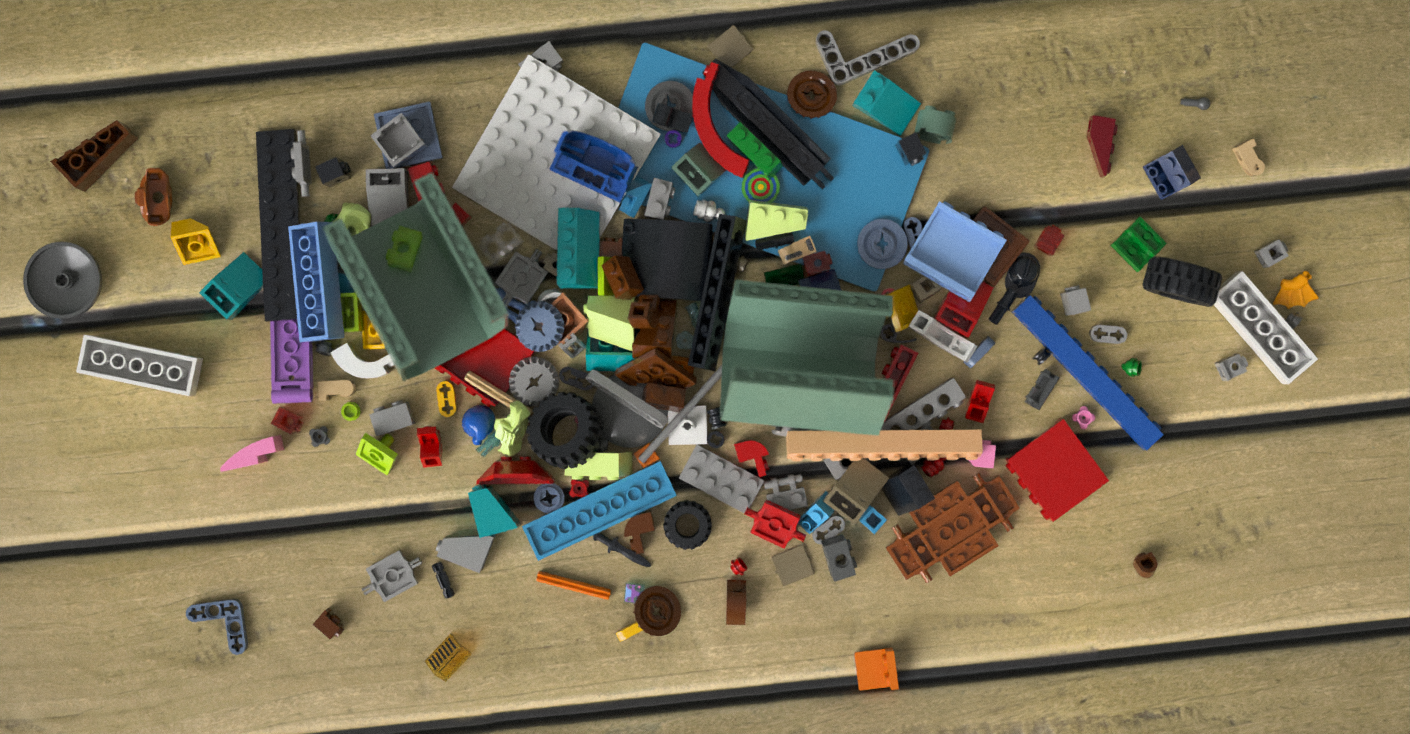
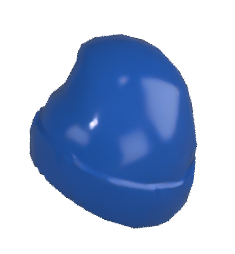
(478, 423)

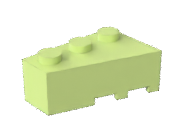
(604, 464)

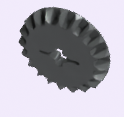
(678, 95)

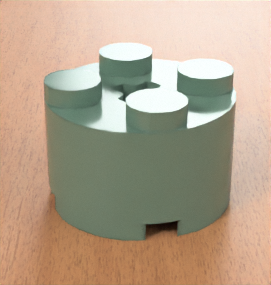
(935, 125)

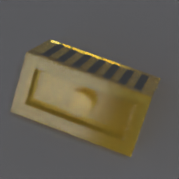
(447, 658)

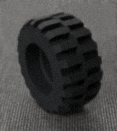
(1182, 281)
(547, 417)

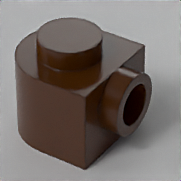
(1145, 564)

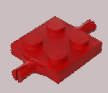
(775, 524)

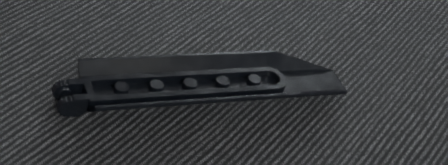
(770, 125)

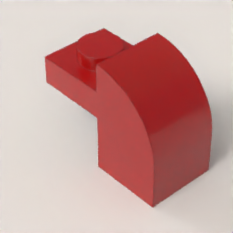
(430, 446)
(754, 450)

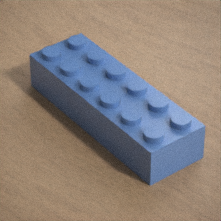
(315, 283)

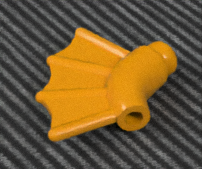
(1296, 291)

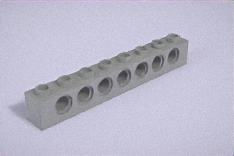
(949, 388)

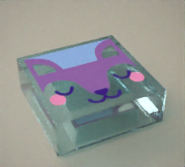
(632, 591)

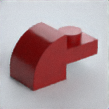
(979, 401)

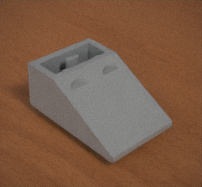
(386, 193)

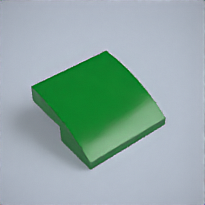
(1138, 244)

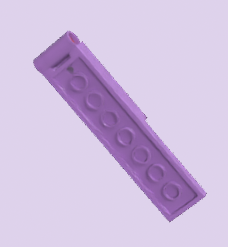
(288, 360)

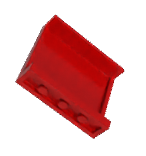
(489, 360)
(1056, 471)

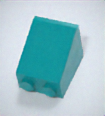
(491, 511)

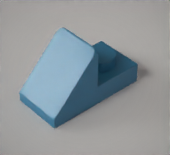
(636, 194)

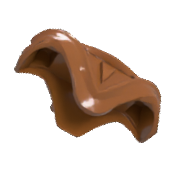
(154, 181)

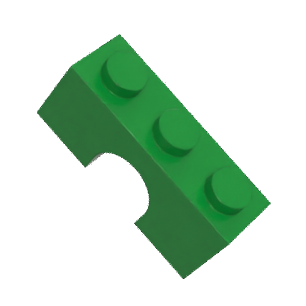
(754, 150)

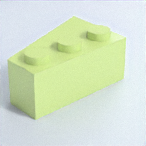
(772, 219)

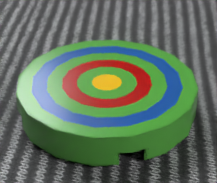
(759, 188)

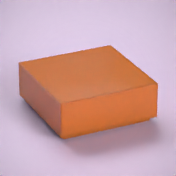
(653, 458)

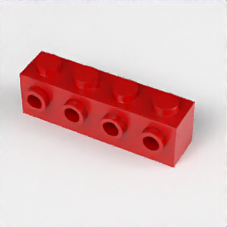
(899, 368)

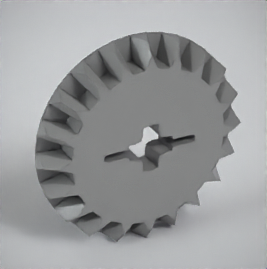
(533, 368)

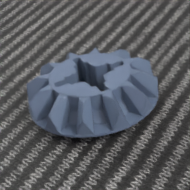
(545, 506)

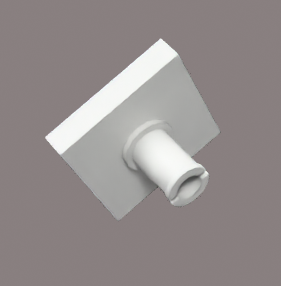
(691, 429)

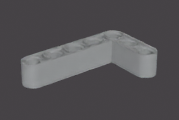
(864, 60)

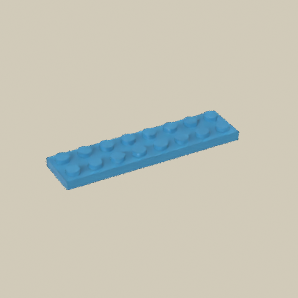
(599, 510)

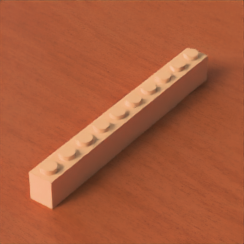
(889, 444)

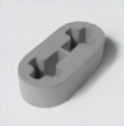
(1109, 329)
(825, 526)

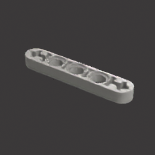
(627, 398)

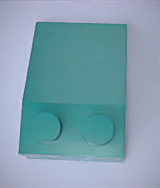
(886, 103)

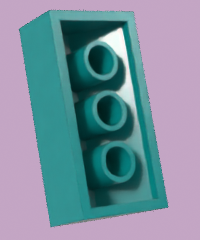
(578, 248)
(605, 356)

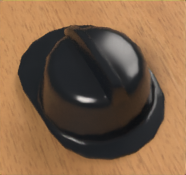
(1023, 274)

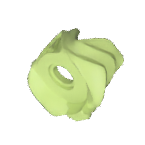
(354, 217)
(512, 428)

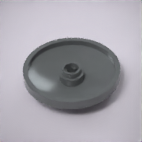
(62, 280)
(622, 424)

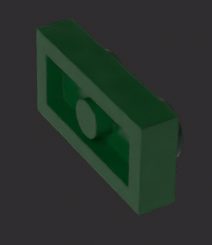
(785, 276)

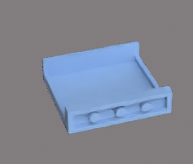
(954, 251)

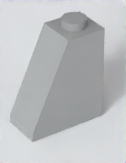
(466, 550)

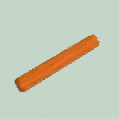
(573, 585)

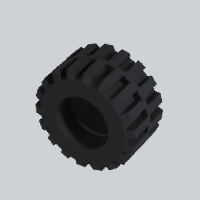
(699, 512)

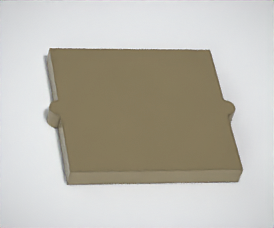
(730, 47)
(792, 565)

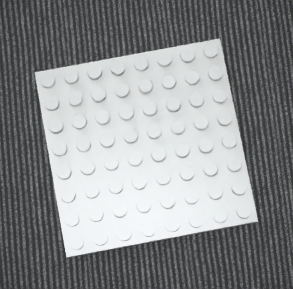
(517, 149)

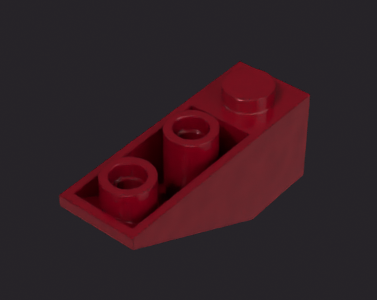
(1100, 138)

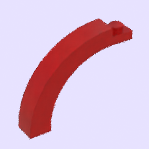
(705, 127)

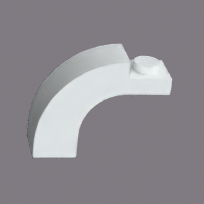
(942, 336)
(351, 363)

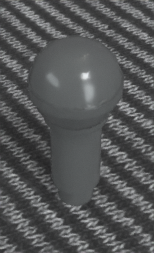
(1201, 103)

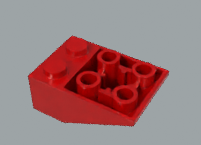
(960, 314)

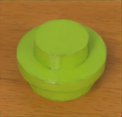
(350, 411)

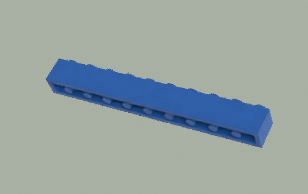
(1087, 372)

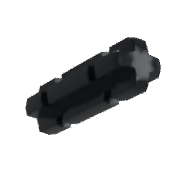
(443, 580)

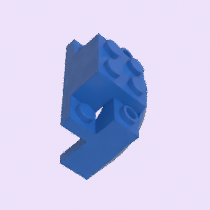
(594, 164)

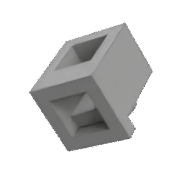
(1280, 252)
(1225, 367)

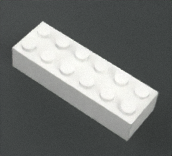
(1263, 328)
(139, 365)

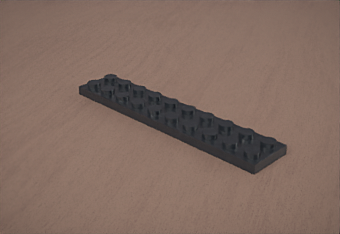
(277, 212)

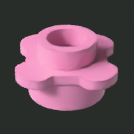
(1088, 417)

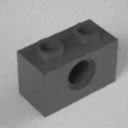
(832, 548)

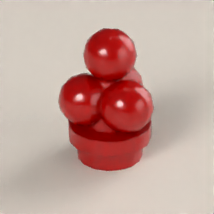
(933, 467)

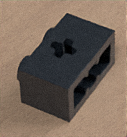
(911, 149)
(333, 172)

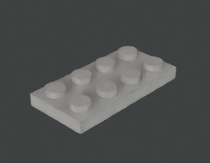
(721, 479)

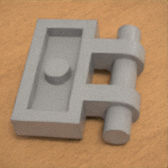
(790, 498)

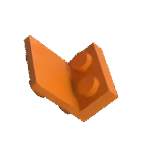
(876, 669)

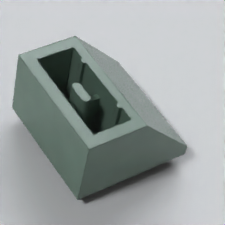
(698, 169)

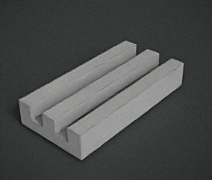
(570, 343)

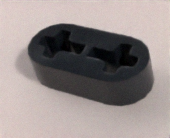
(575, 383)

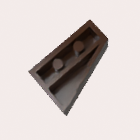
(662, 335)

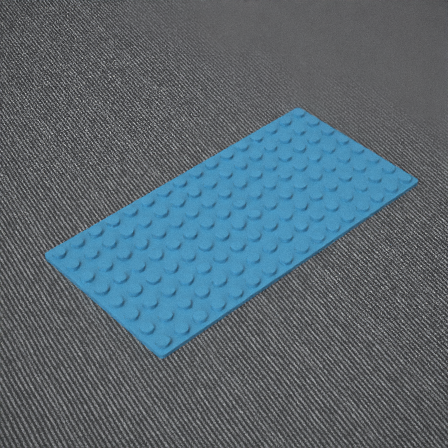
(865, 166)

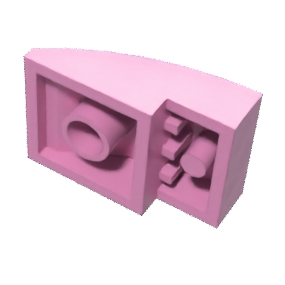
(254, 453)

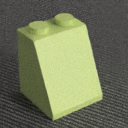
(610, 320)

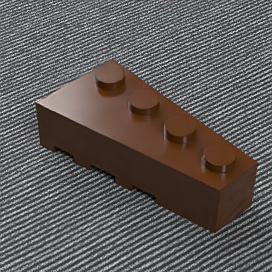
(95, 155)

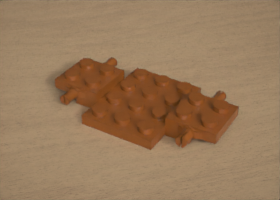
(953, 528)

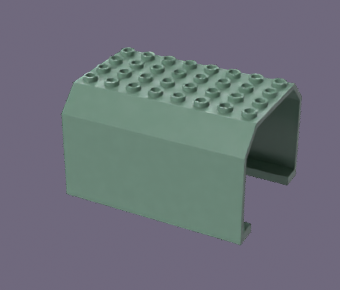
(437, 307)
(804, 358)

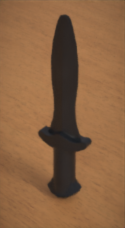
(614, 545)

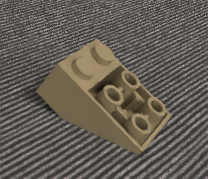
(855, 490)

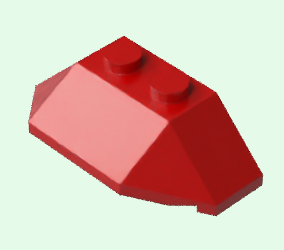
(516, 472)

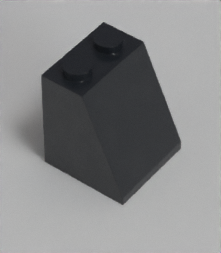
(907, 490)

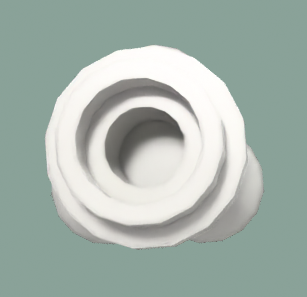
(707, 210)

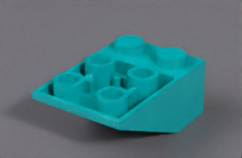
(234, 286)

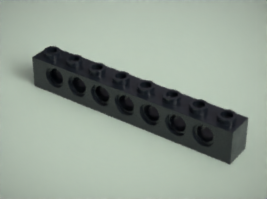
(717, 292)

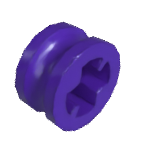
(679, 139)

